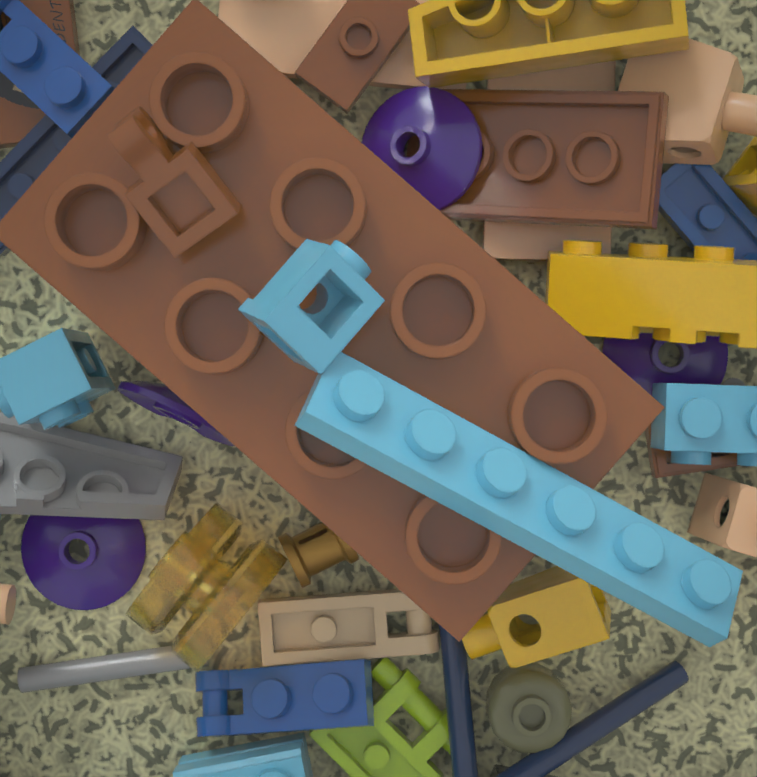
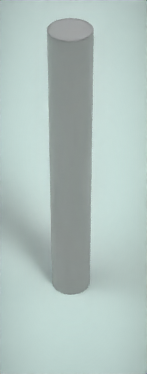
(99, 669)

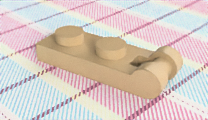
(341, 628)

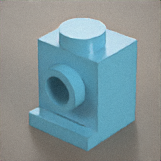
(339, 311)

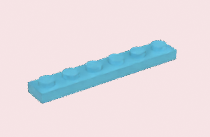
(521, 498)

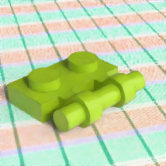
(383, 748)

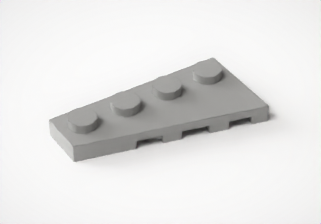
(82, 474)

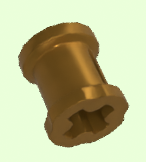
(315, 552)

